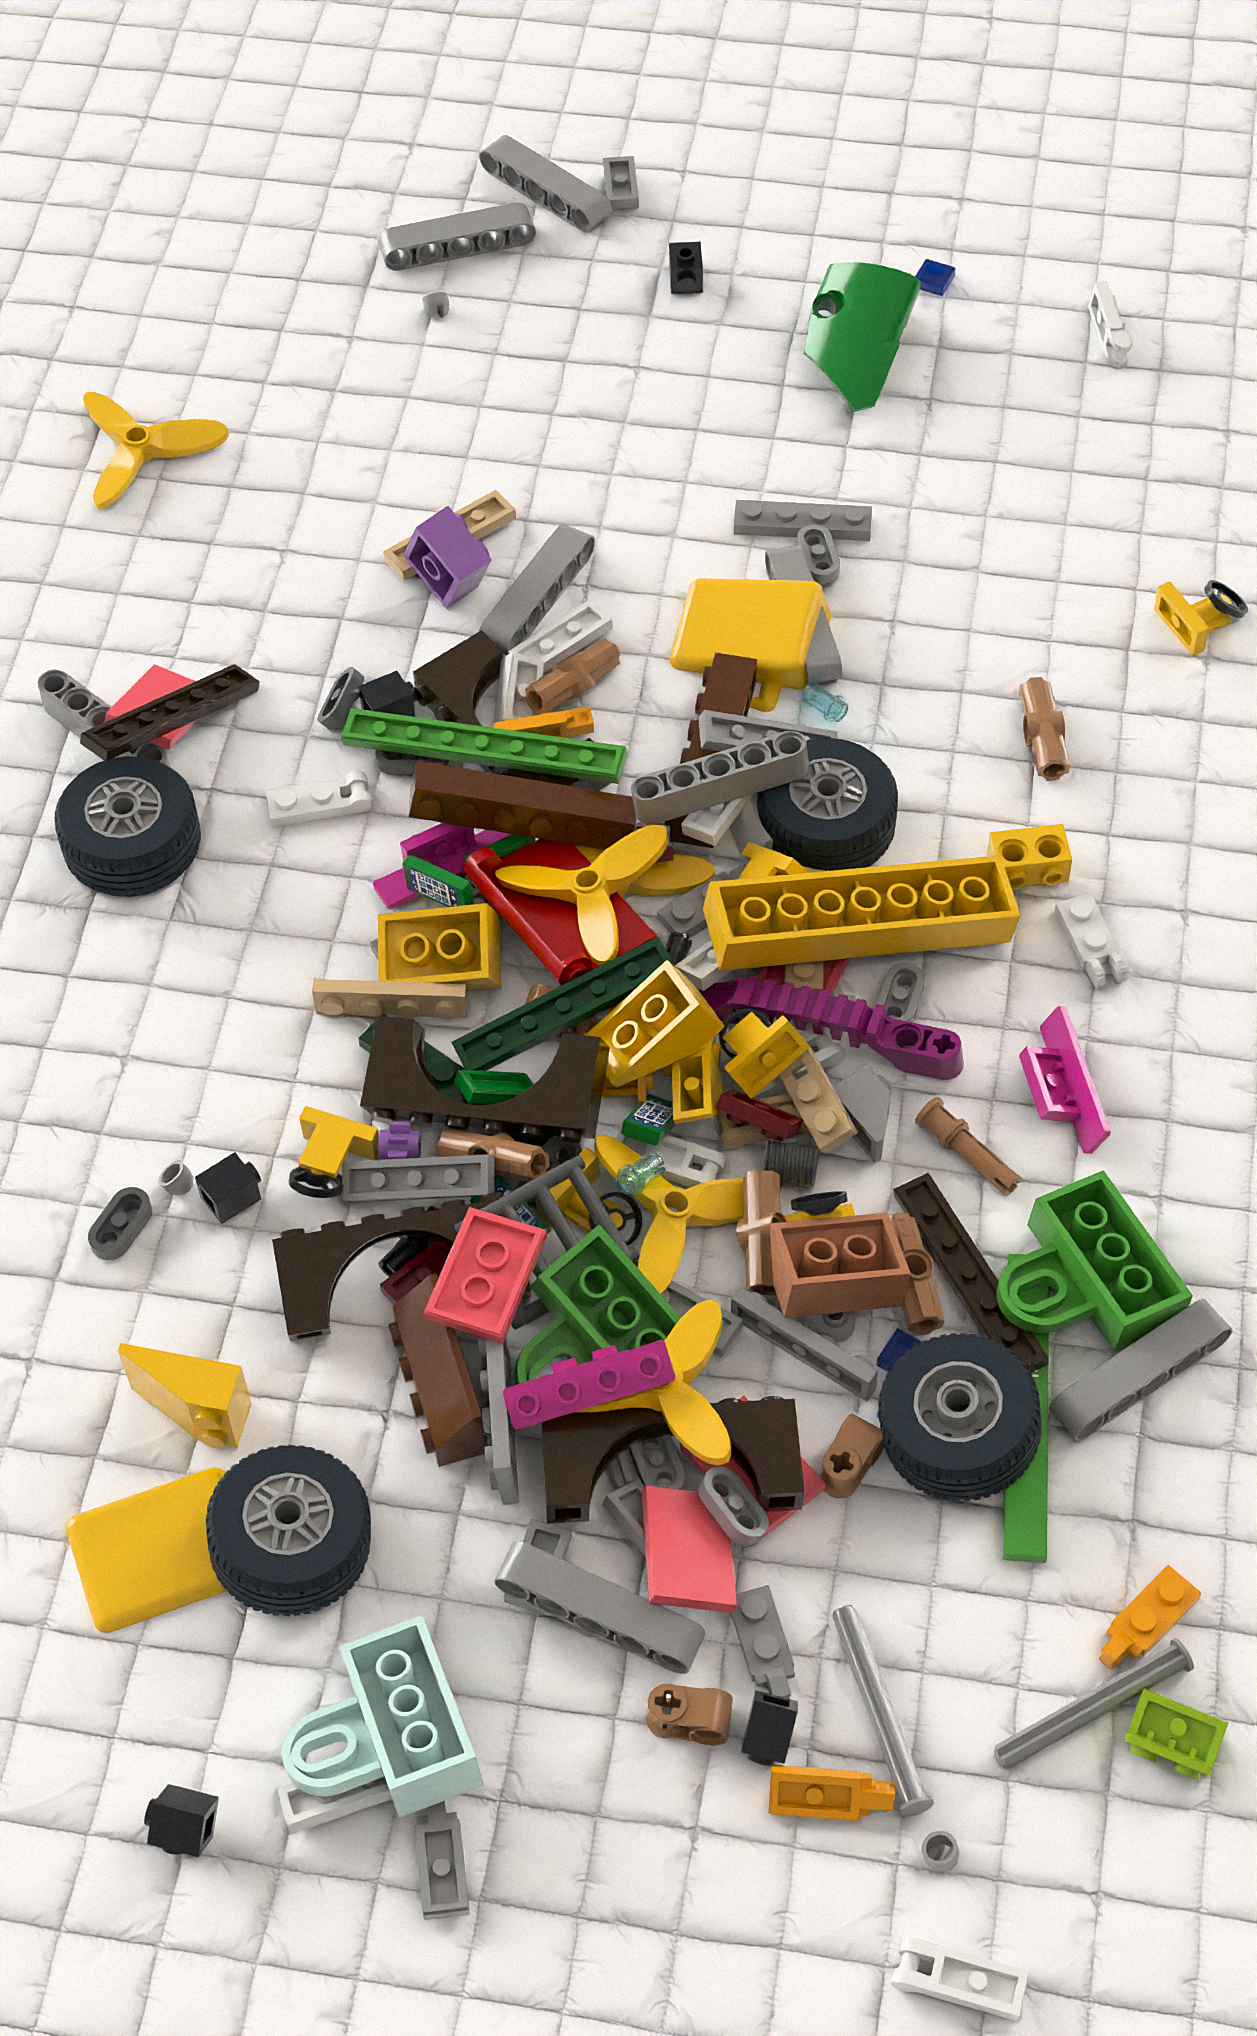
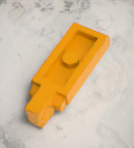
(559, 724)
(1149, 1617)
(827, 1793)

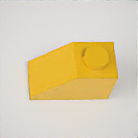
(696, 1087)

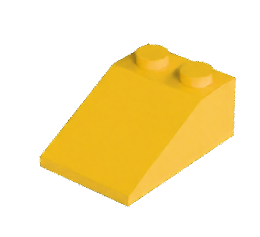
(441, 946)
(656, 1026)
(194, 1392)

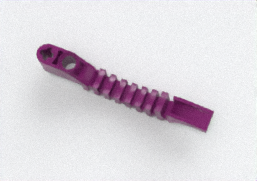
(934, 1050)

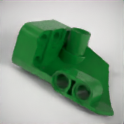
(863, 334)

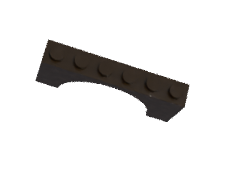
(454, 685)
(559, 1103)
(315, 1261)
(585, 1443)

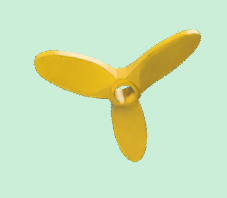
(143, 443)
(663, 877)
(593, 885)
(700, 1205)
(684, 1408)

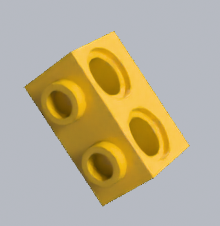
(1033, 855)

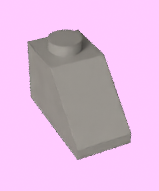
(867, 1104)

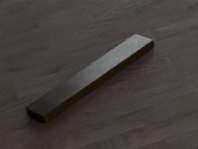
(169, 712)
(965, 1268)

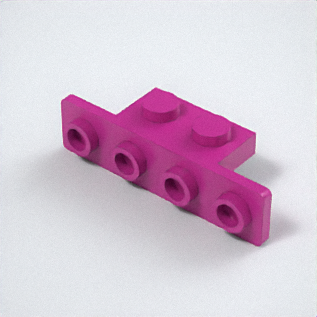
(441, 846)
(1063, 1081)
(589, 1384)

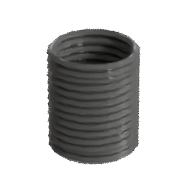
(792, 1162)

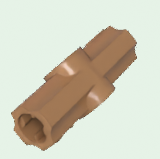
(572, 676)
(1044, 728)
(510, 1157)
(761, 1209)
(921, 1302)

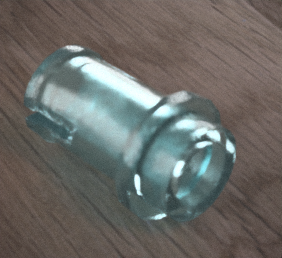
(831, 706)
(632, 1178)

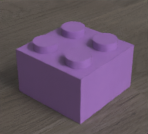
(447, 556)

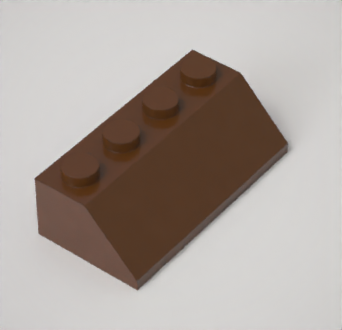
(439, 1378)

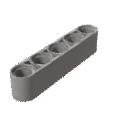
(545, 183)
(456, 236)
(538, 587)
(823, 657)
(82, 710)
(720, 777)
(1140, 1369)
(600, 1607)

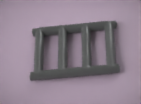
(539, 1189)

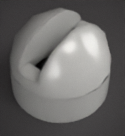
(436, 303)
(176, 1178)
(933, 1848)

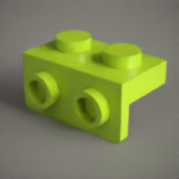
(1176, 1733)

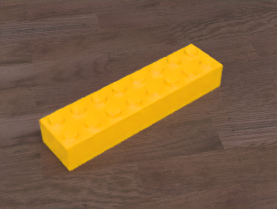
(860, 912)

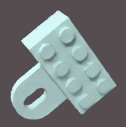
(394, 1727)

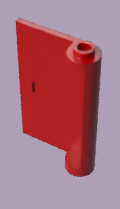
(547, 923)

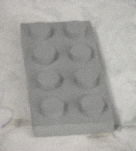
(501, 1448)

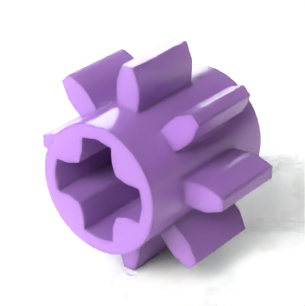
(399, 1141)

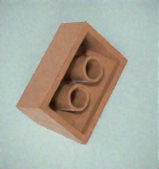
(837, 1265)

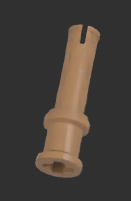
(955, 1135)

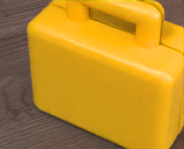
(755, 621)
(146, 1552)

